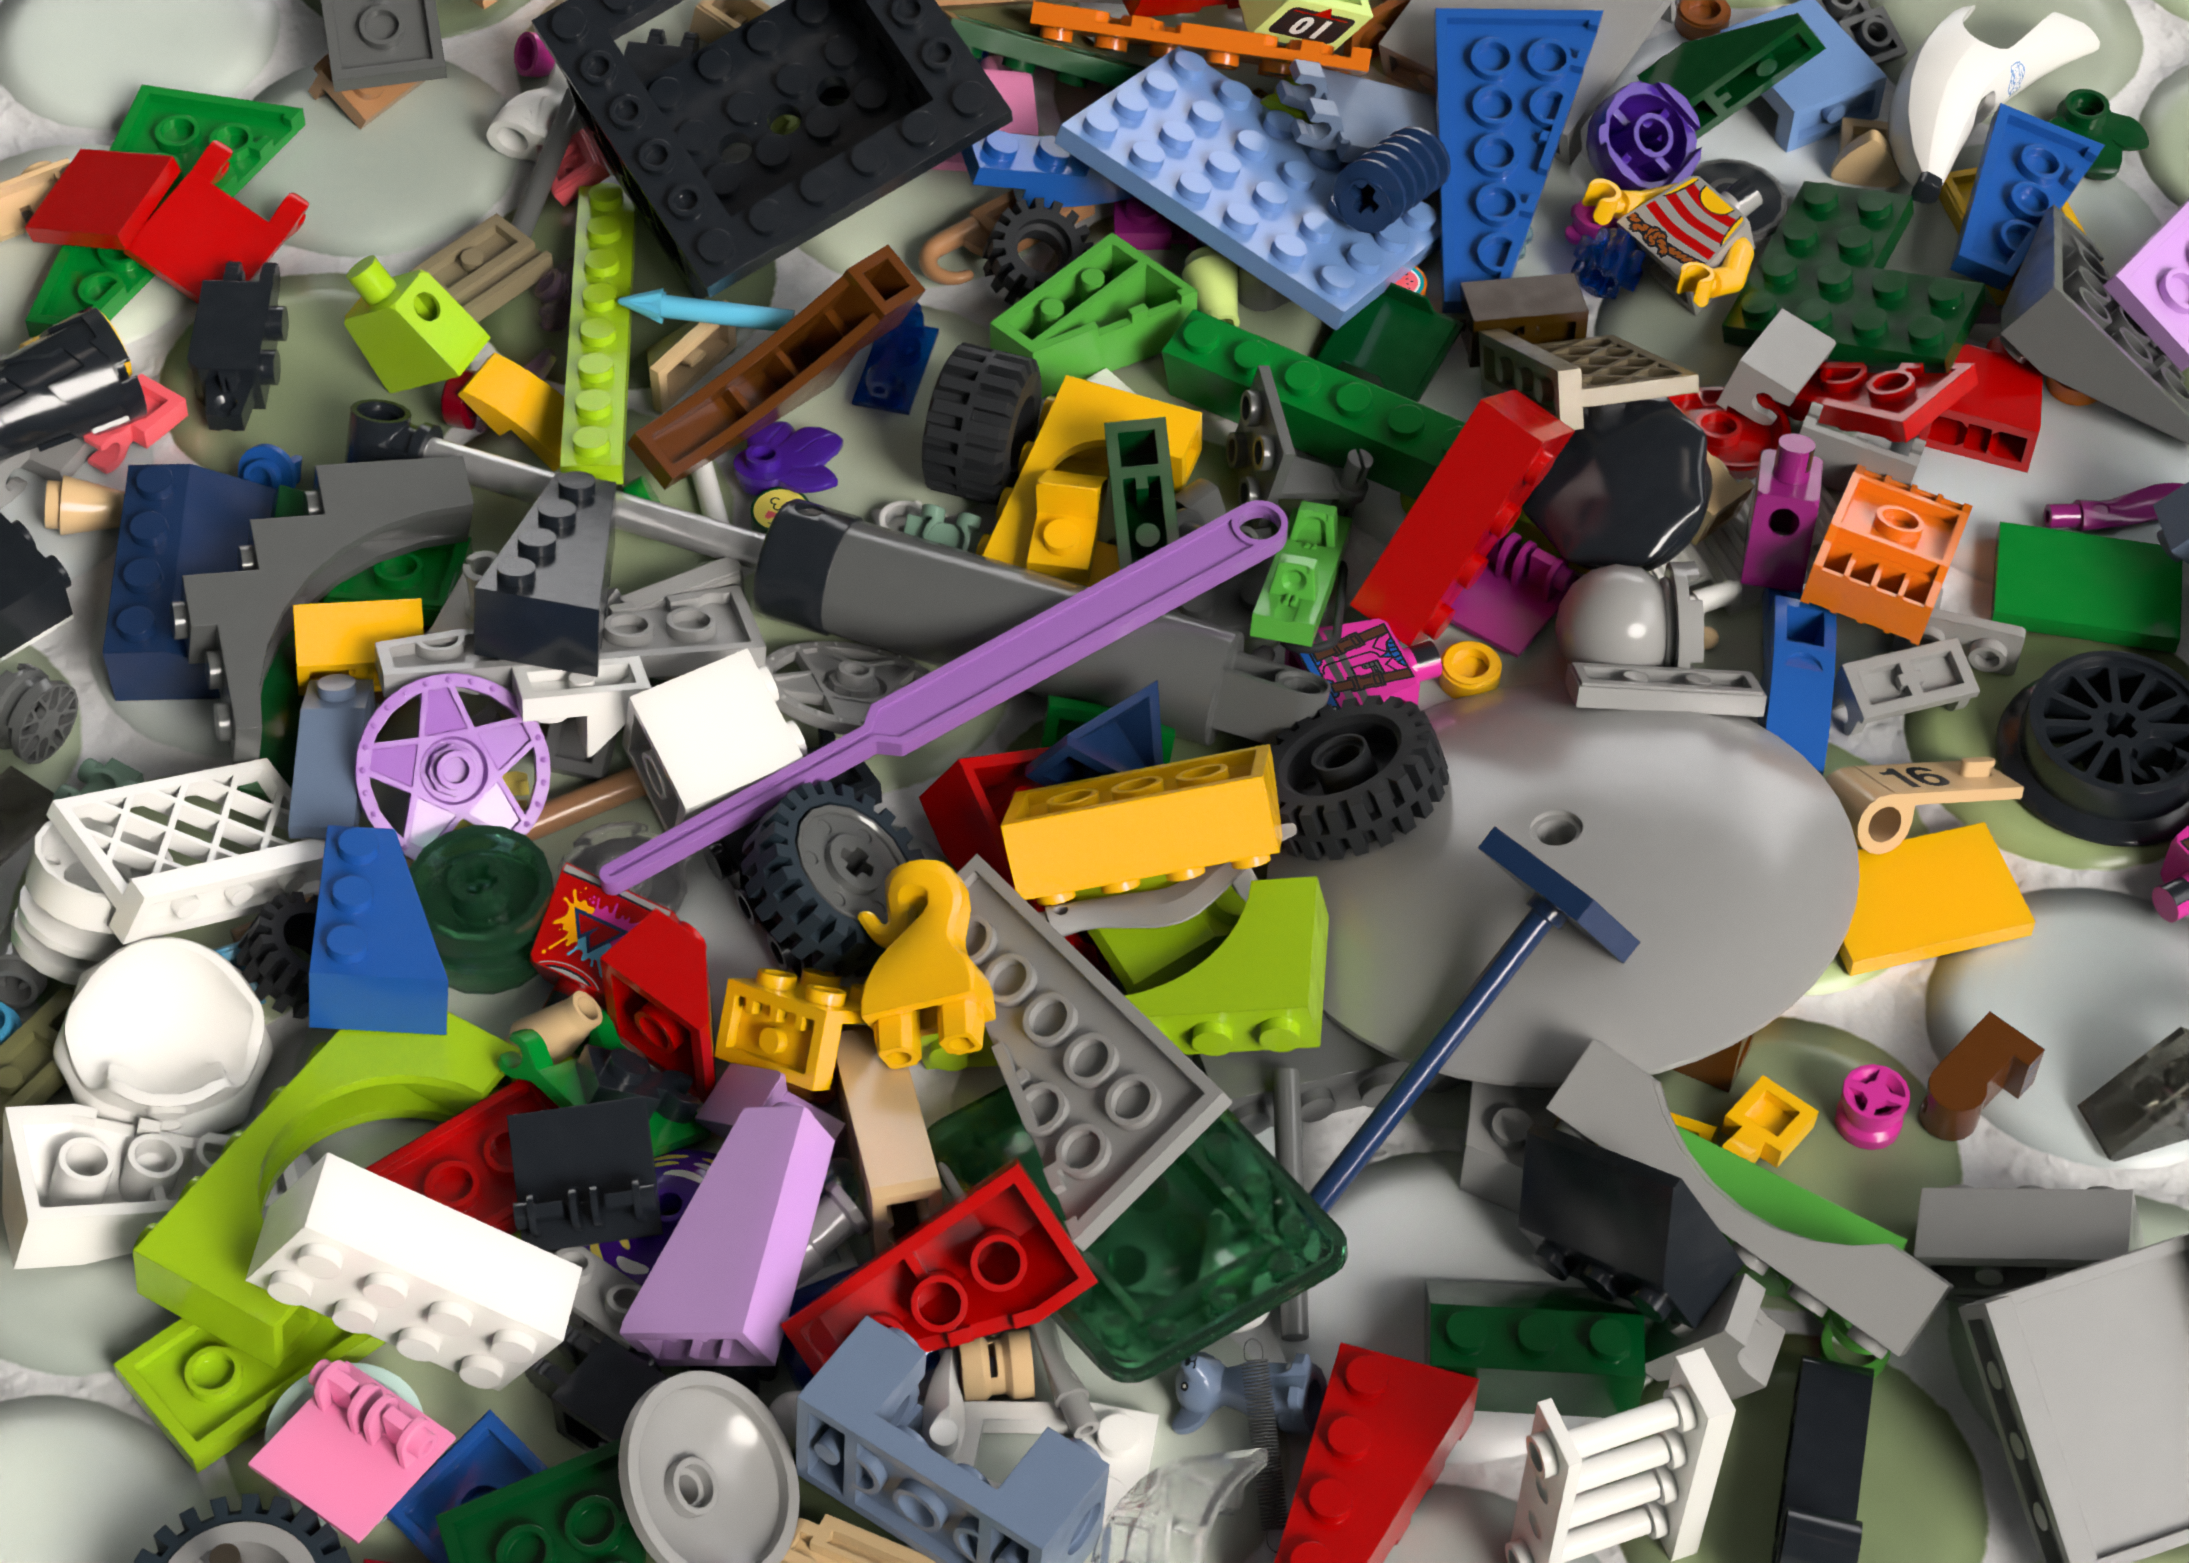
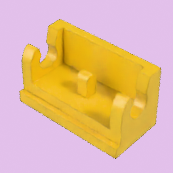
(344, 634)

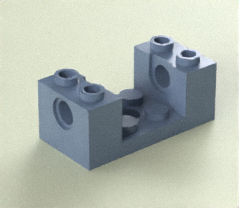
(866, 1450)

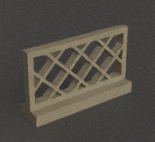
(1578, 373)

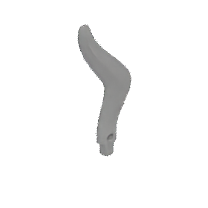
(1148, 908)
(1066, 1388)

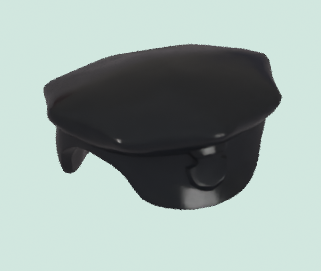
(1625, 487)

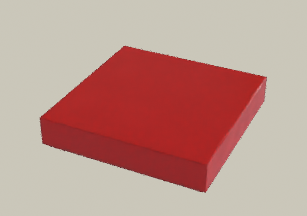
(103, 199)

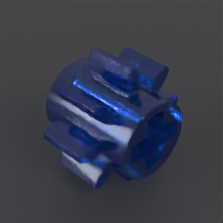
(1608, 262)

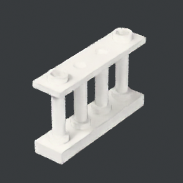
(1670, 1496)

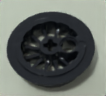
(2115, 718)

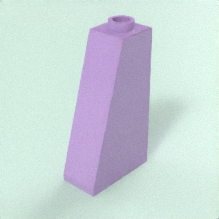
(737, 1247)

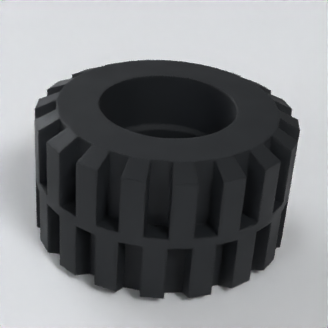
(979, 422)

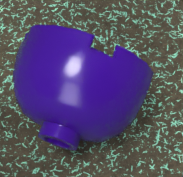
(1643, 137)

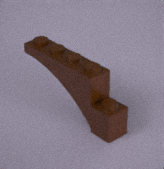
(781, 371)

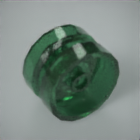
(484, 905)

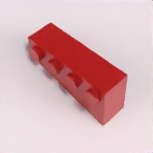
(1461, 515)
(1373, 1455)

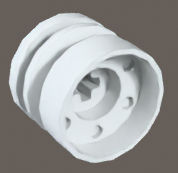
(62, 909)

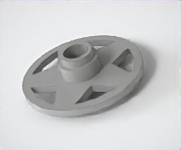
(836, 684)

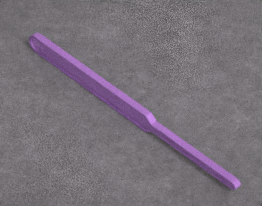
(984, 677)

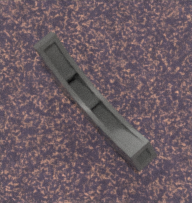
(348, 525)

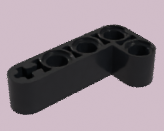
(1824, 1464)

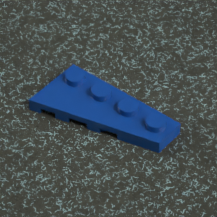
(2018, 178)

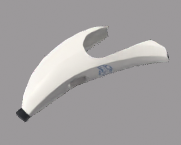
(1949, 77)

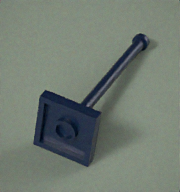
(1551, 904)

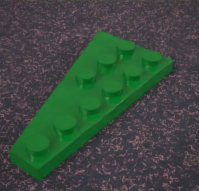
(173, 125)

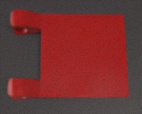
(206, 228)

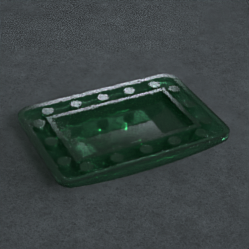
(1188, 1259)

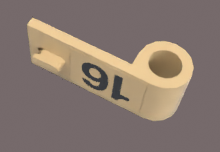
(1884, 796)

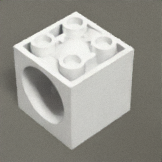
(708, 736)

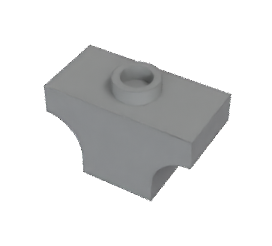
(1734, 1335)

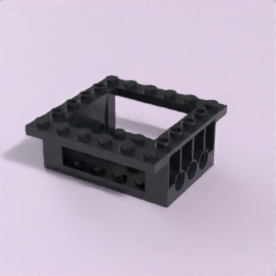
(908, 109)

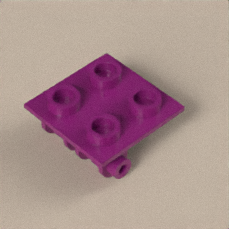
(1514, 595)

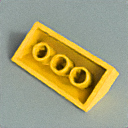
(1143, 825)

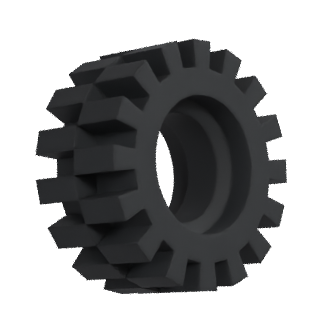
(1037, 224)
(270, 958)

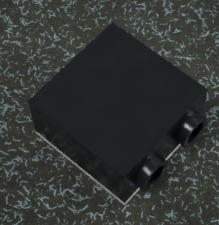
(30, 590)

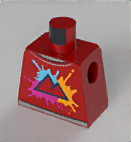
(580, 929)

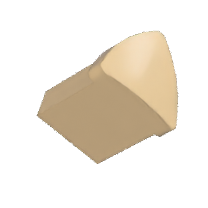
(1865, 154)

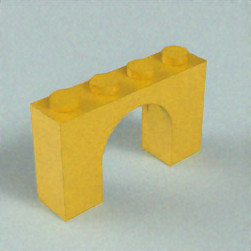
(1074, 442)

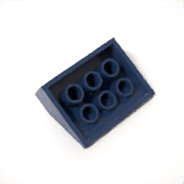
(170, 526)

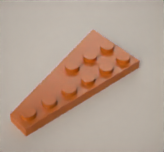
(1219, 46)

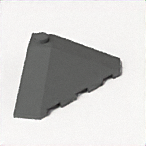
(2082, 336)

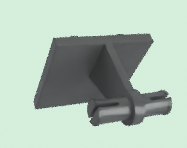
(1268, 464)

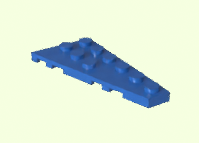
(1500, 113)

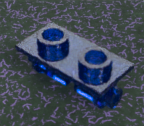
(897, 365)

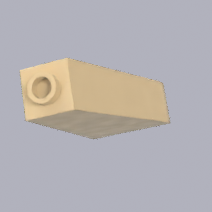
(885, 1140)

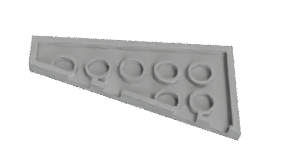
(1081, 1062)

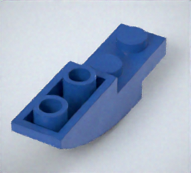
(1038, 170)
(1798, 672)

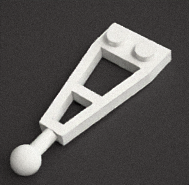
(1122, 1439)

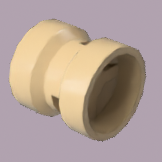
(1012, 1367)

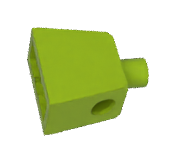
(410, 327)

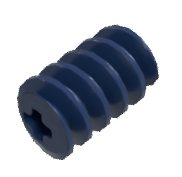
(1391, 179)

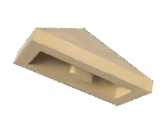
(685, 358)

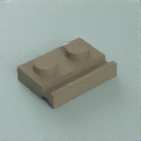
(488, 266)

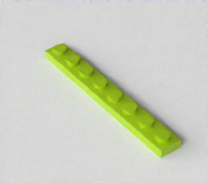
(599, 334)

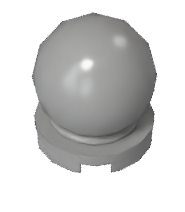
(1632, 618)

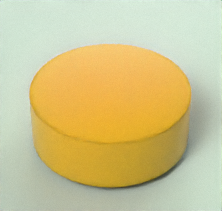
(1469, 669)

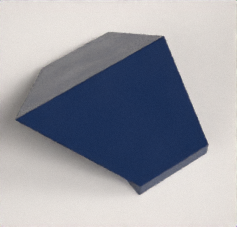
(1111, 743)

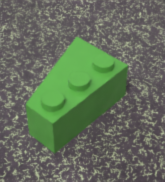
(1096, 314)

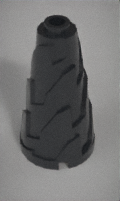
(67, 386)

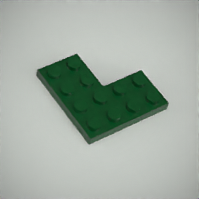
(1832, 275)

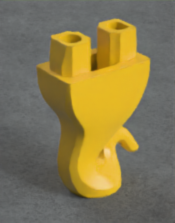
(925, 974)

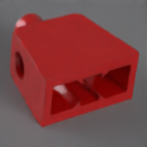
(1997, 417)

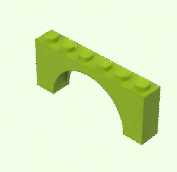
(1247, 996)
(206, 1242)

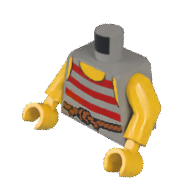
(1691, 234)

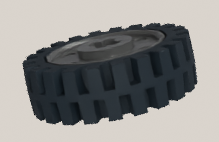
(820, 865)

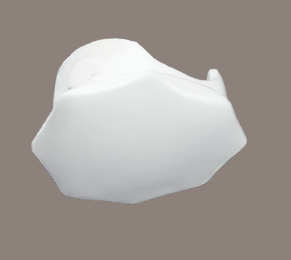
(165, 1038)

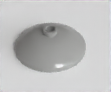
(708, 1473)

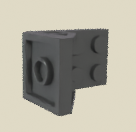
(382, 42)

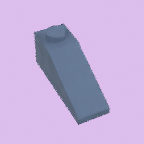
(326, 747)

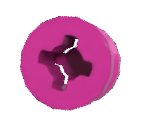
(1862, 1093)

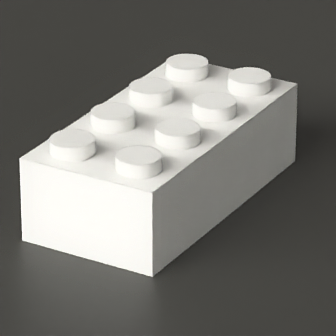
(413, 1274)

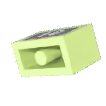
(1306, 19)

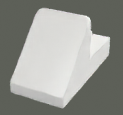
(595, 701)

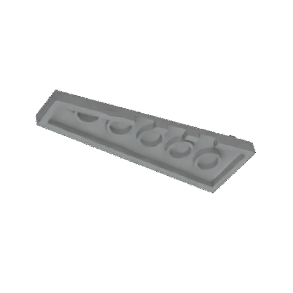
(670, 642)

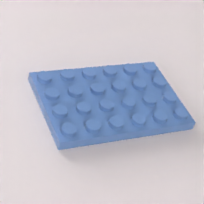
(1244, 185)

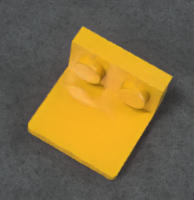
(788, 1023)

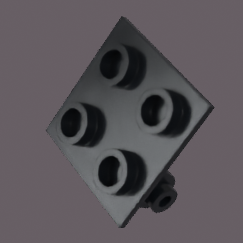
(585, 1174)

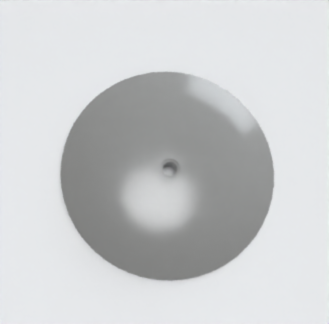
(1673, 821)

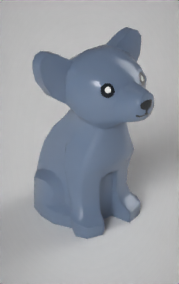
(1207, 1385)

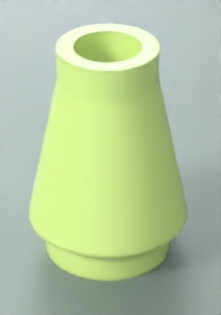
(1216, 283)

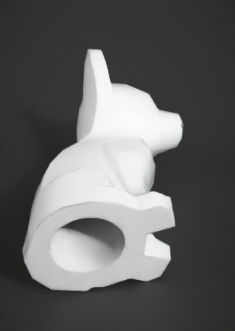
(527, 118)

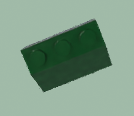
(1537, 1346)

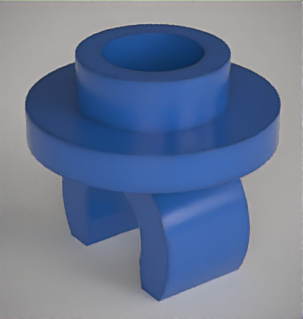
(270, 466)

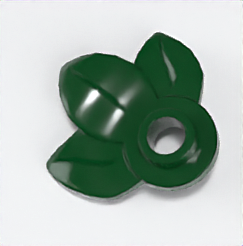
(2090, 116)

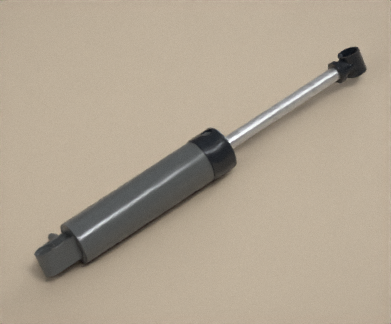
(916, 595)

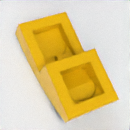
(518, 401)

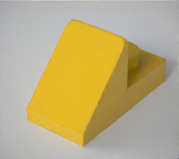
(1067, 524)

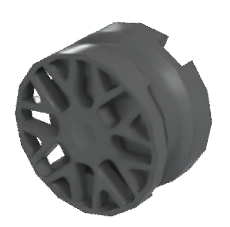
(35, 713)

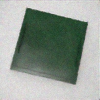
(1393, 342)

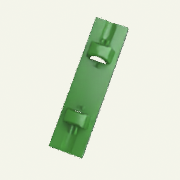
(1302, 575)

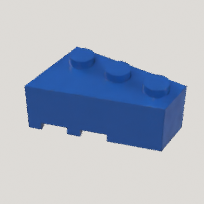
(372, 942)

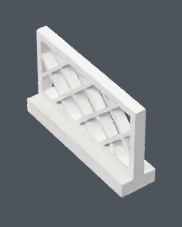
(197, 894)

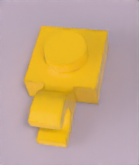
(1767, 1123)

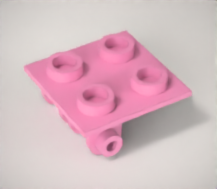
(351, 1449)

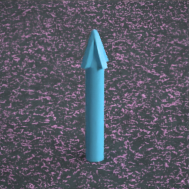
(659, 305)

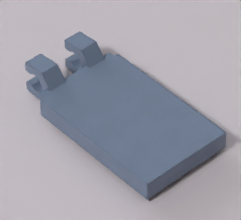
(1351, 110)

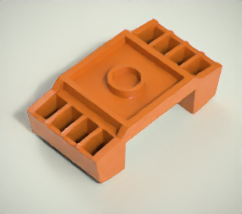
(1886, 554)

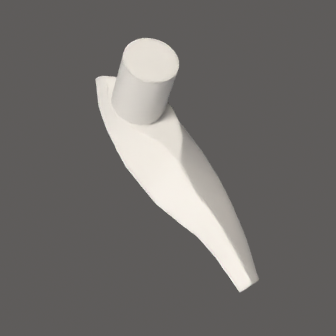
(944, 1409)

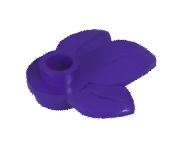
(787, 459)

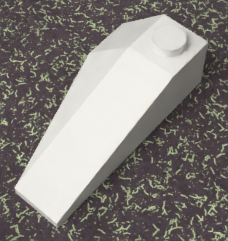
(92, 1184)

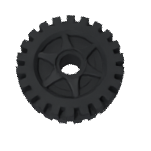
(1357, 776)

